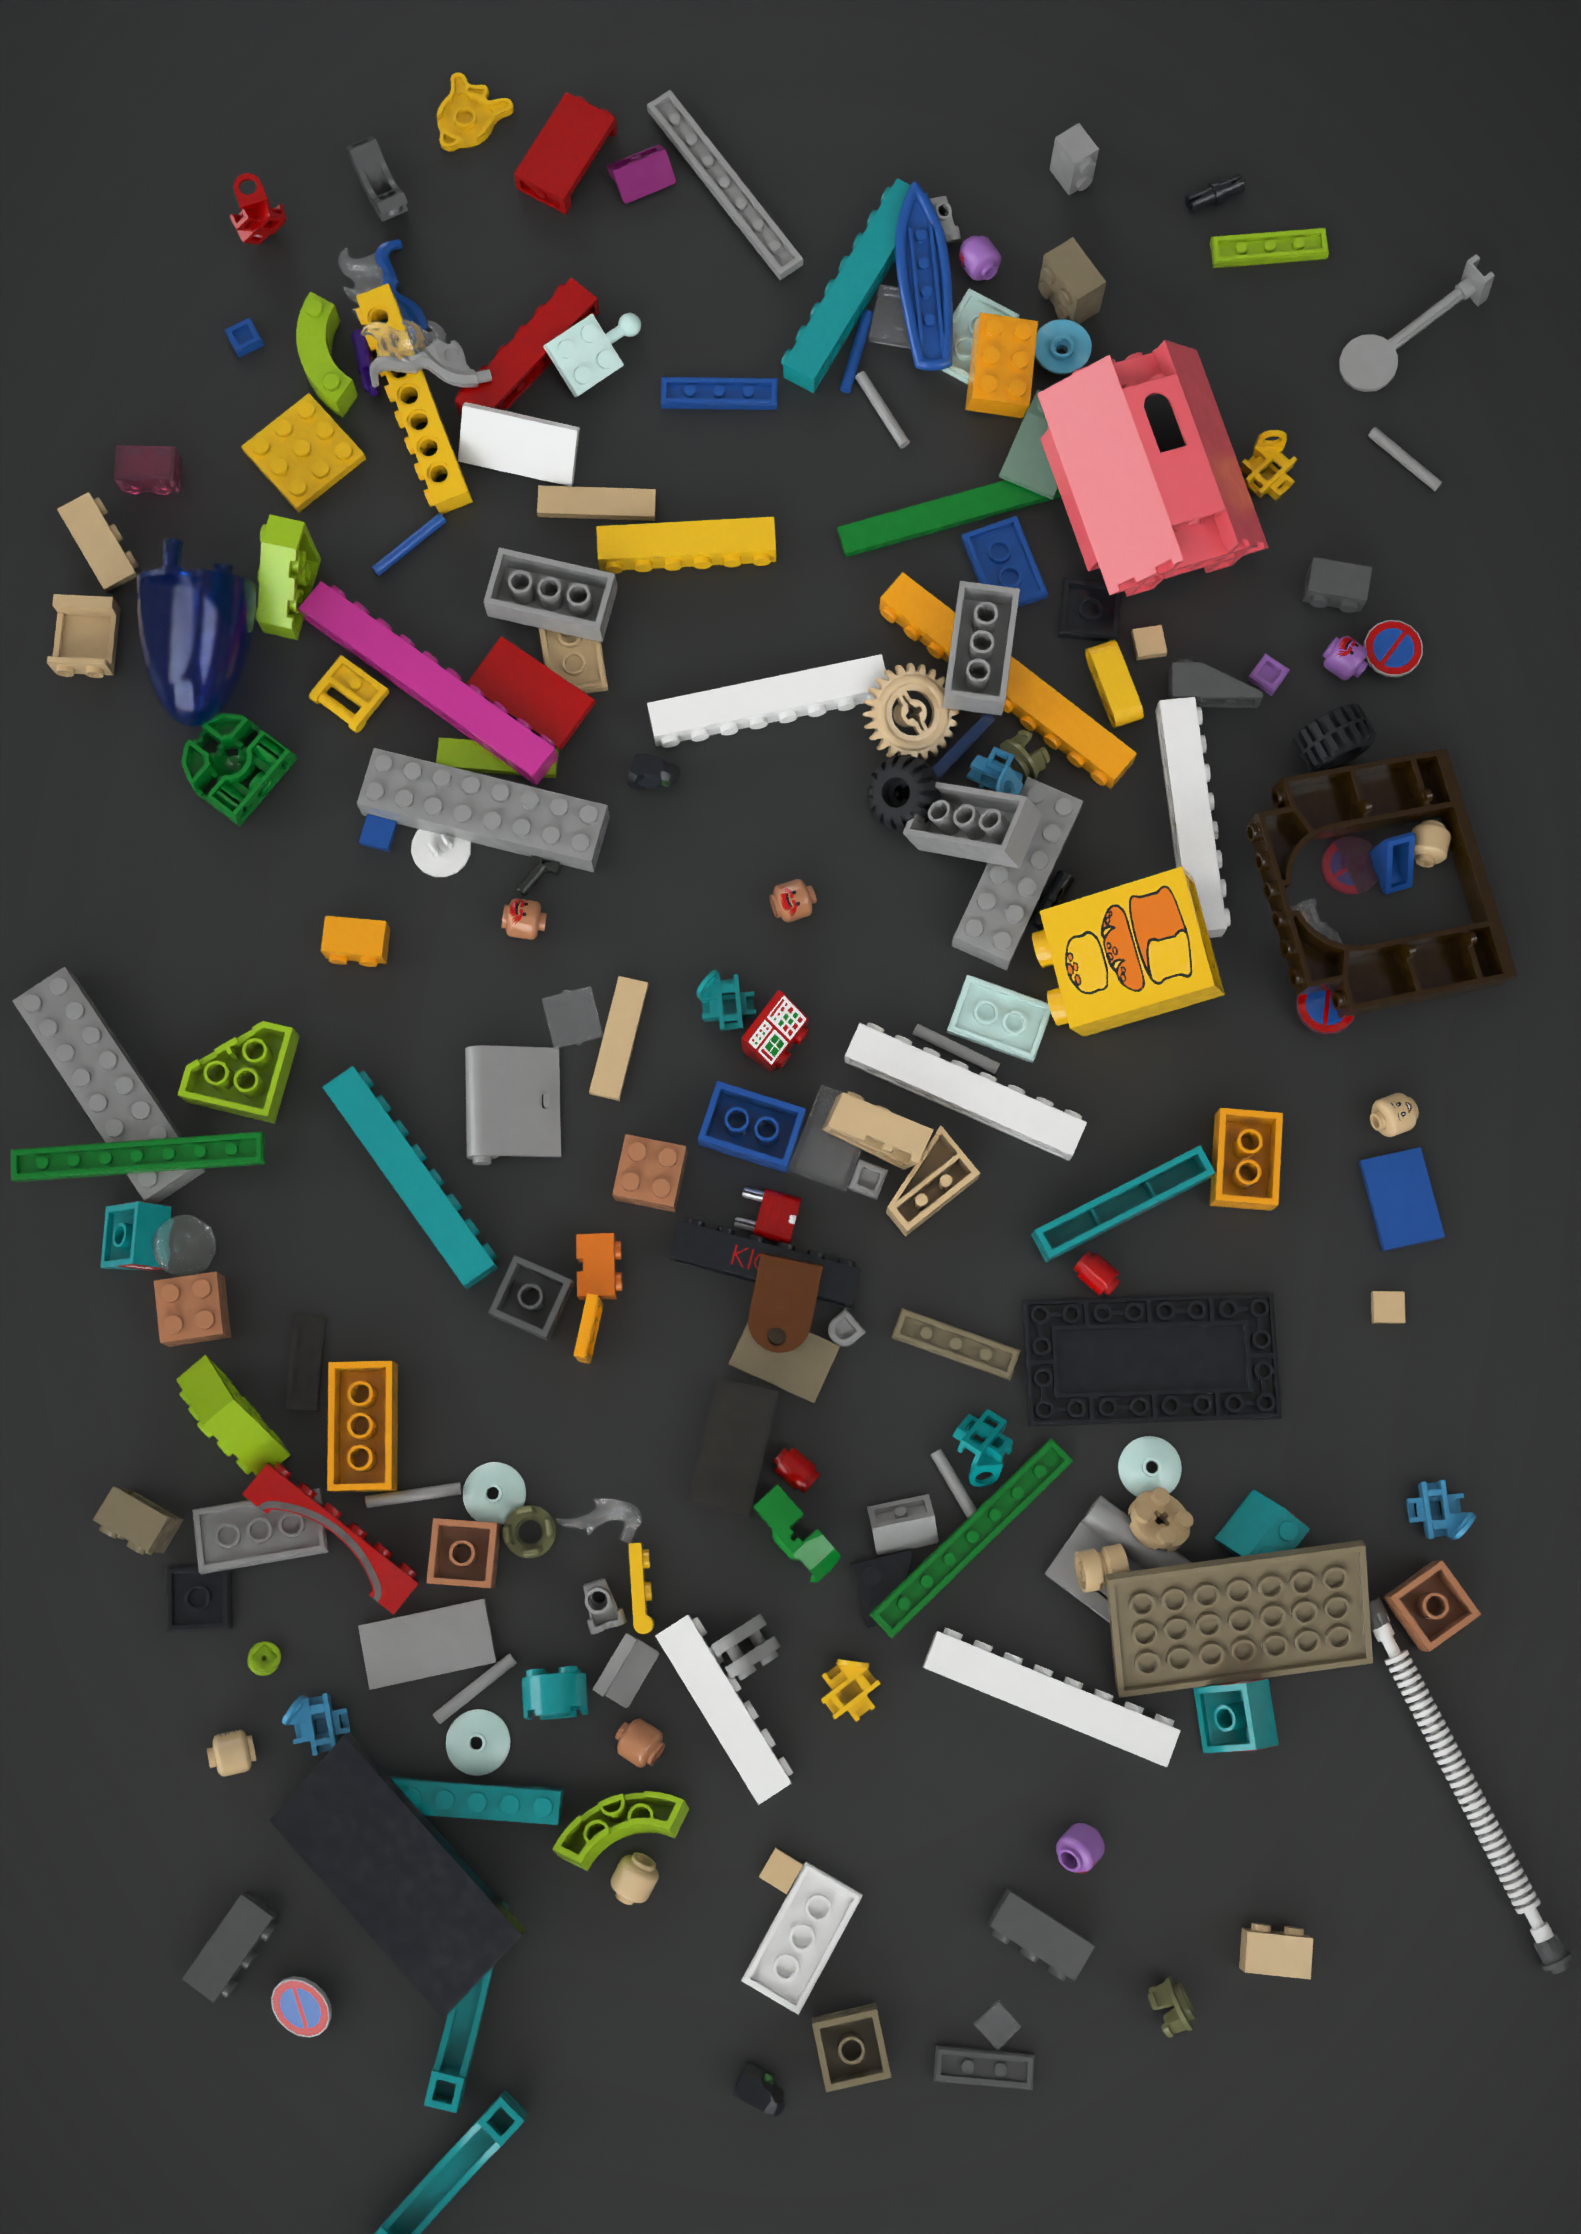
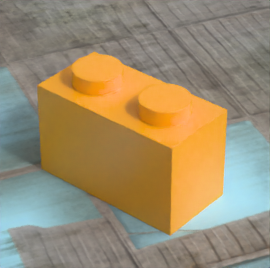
(355, 940)

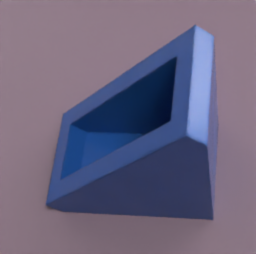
(1394, 862)

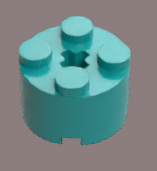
(554, 1694)

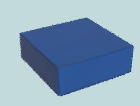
(244, 337)
(378, 833)

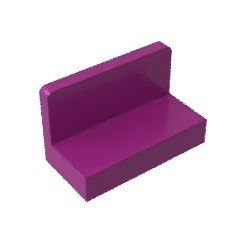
(642, 173)

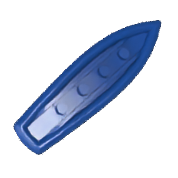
(924, 281)

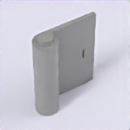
(506, 1102)
(1100, 1527)

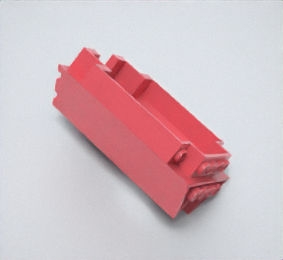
(1130, 505)

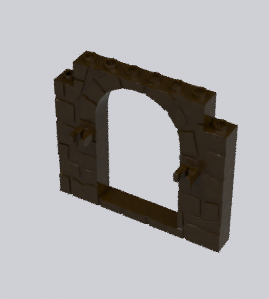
(1397, 969)

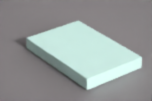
(963, 326)
(999, 1018)

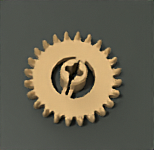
(896, 688)

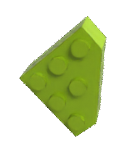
(285, 575)
(244, 1073)
(229, 1417)

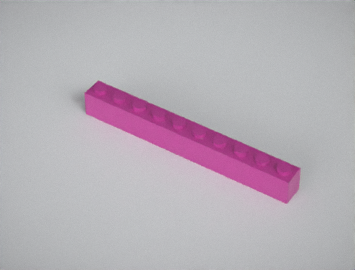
(429, 683)

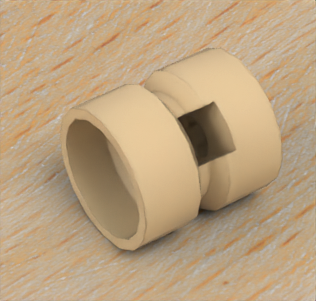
(1093, 1565)

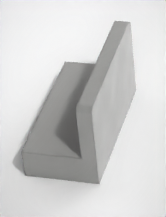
(903, 1524)
(626, 1670)

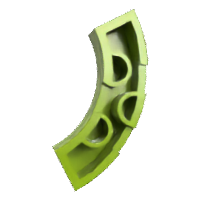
(314, 341)
(616, 1819)

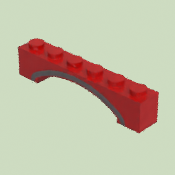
(276, 1491)

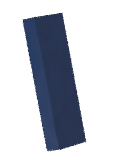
(963, 745)

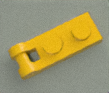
(640, 1590)

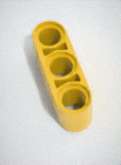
(1114, 683)

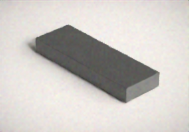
(984, 2067)

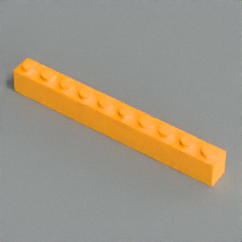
(1027, 695)

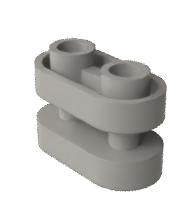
(744, 1664)

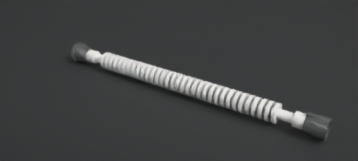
(1547, 1944)

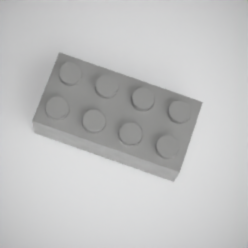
(550, 594)
(981, 648)
(976, 825)

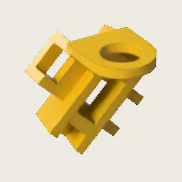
(1263, 456)
(846, 1688)

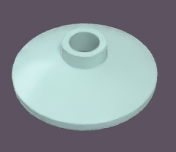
(1134, 1460)
(510, 1487)
(494, 1739)

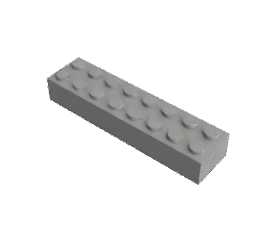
(484, 809)
(100, 1074)

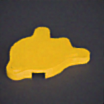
(468, 115)

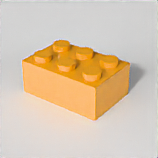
(1001, 365)
(1246, 1159)

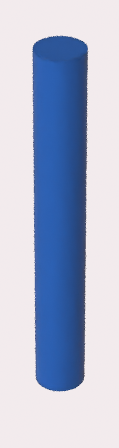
(856, 351)
(408, 544)

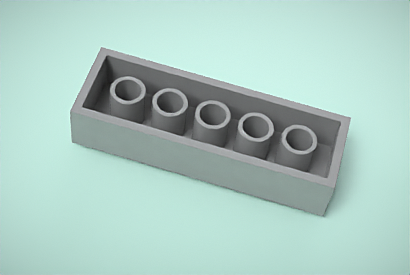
(1010, 894)

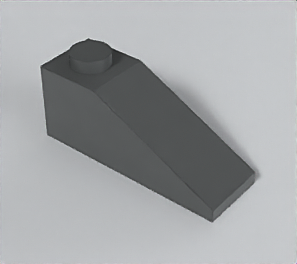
(1210, 686)

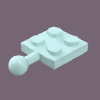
(586, 353)

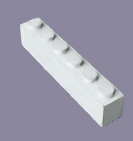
(724, 1709)

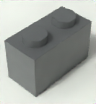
(1337, 585)

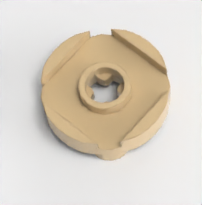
(1159, 1504)

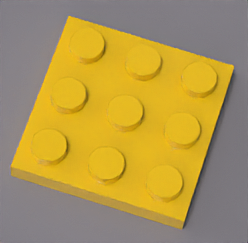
(303, 452)

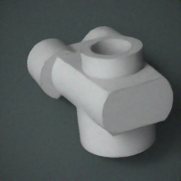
(942, 206)
(602, 1613)

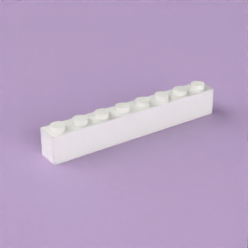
(764, 701)
(1192, 805)
(965, 1091)
(1051, 1698)

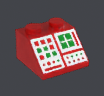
(775, 1033)

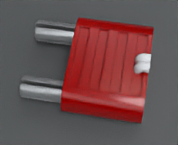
(775, 1217)

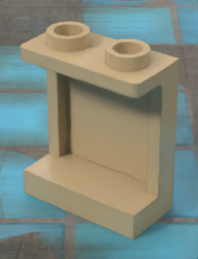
(85, 635)

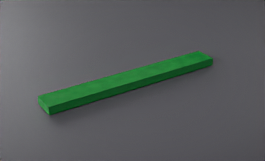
(935, 516)
(137, 1156)
(970, 1538)

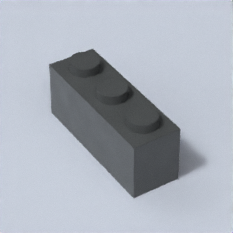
(1040, 1936)
(231, 1947)

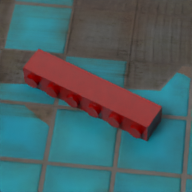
(524, 356)

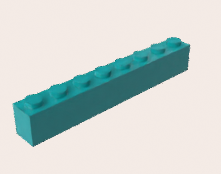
(846, 295)
(410, 1177)

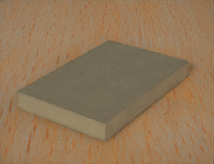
(796, 1371)

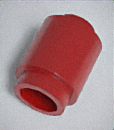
(1097, 1273)
(796, 1469)

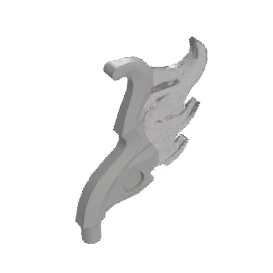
(417, 350)

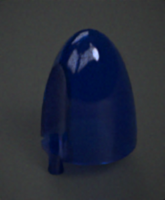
(194, 634)

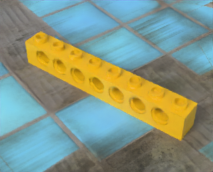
(453, 491)

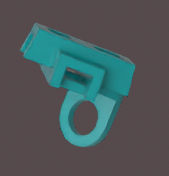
(734, 1006)
(987, 1453)

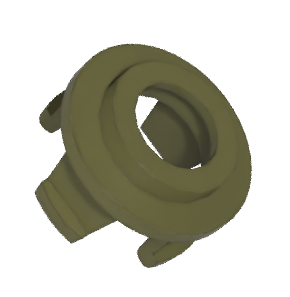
(1023, 762)
(516, 1519)
(1175, 1995)

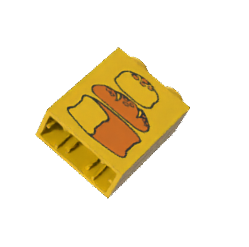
(1128, 953)

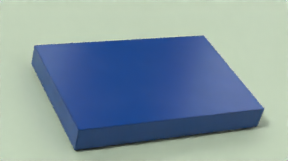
(1005, 559)
(1401, 1199)

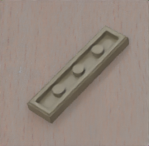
(955, 1344)

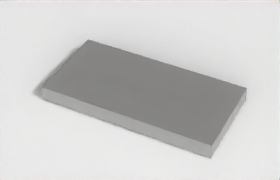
(246, 1536)
(427, 1644)

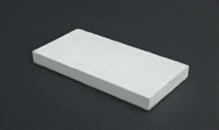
(518, 444)
(802, 1937)

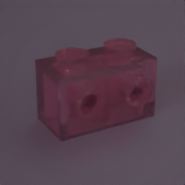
(148, 469)

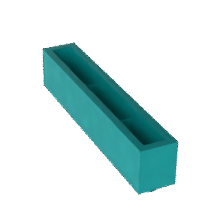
(1123, 1203)

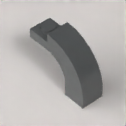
(376, 179)

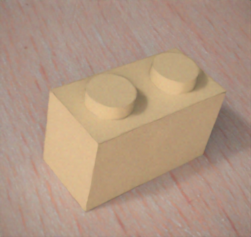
(1276, 1951)

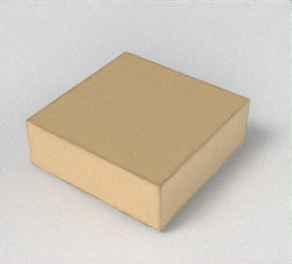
(1149, 642)
(1388, 1307)
(781, 1870)

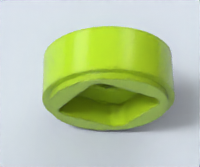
(264, 1658)

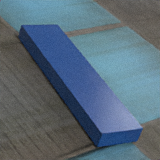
(719, 393)

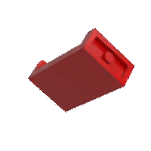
(564, 151)

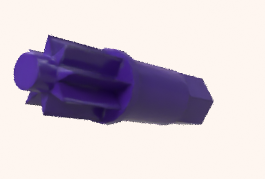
(364, 359)

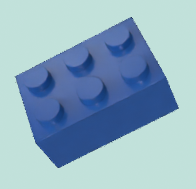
(751, 1127)

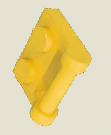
(355, 686)

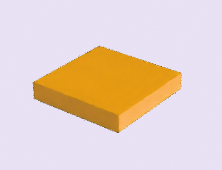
(588, 1328)

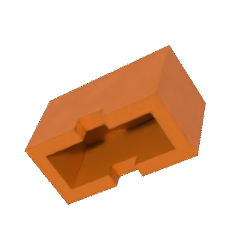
(599, 1273)

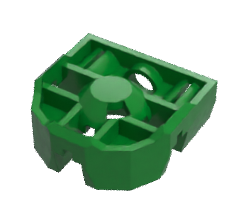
(234, 770)
(781, 1515)

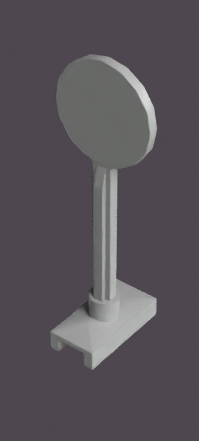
(1372, 360)

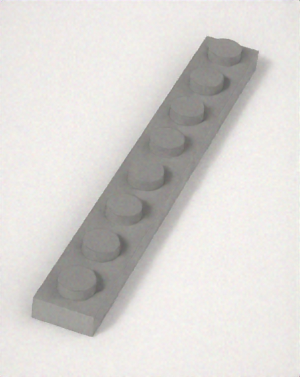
(725, 185)

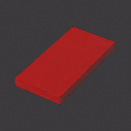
(532, 692)

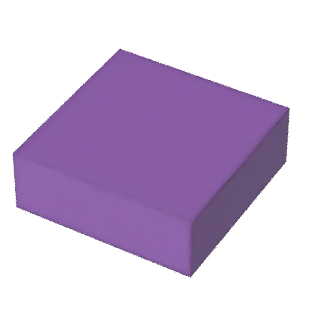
(1268, 674)

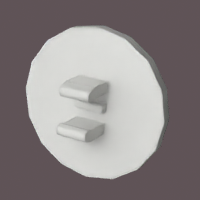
(439, 854)

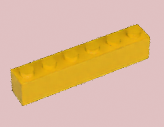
(686, 544)

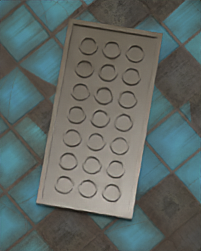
(1240, 1618)

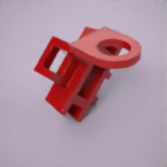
(256, 217)

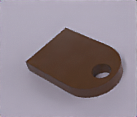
(784, 1299)

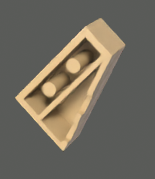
(99, 541)
(877, 1130)
(932, 1183)

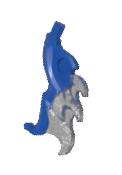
(377, 271)

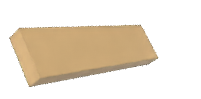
(596, 503)
(619, 1038)

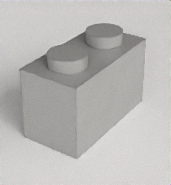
(1074, 159)

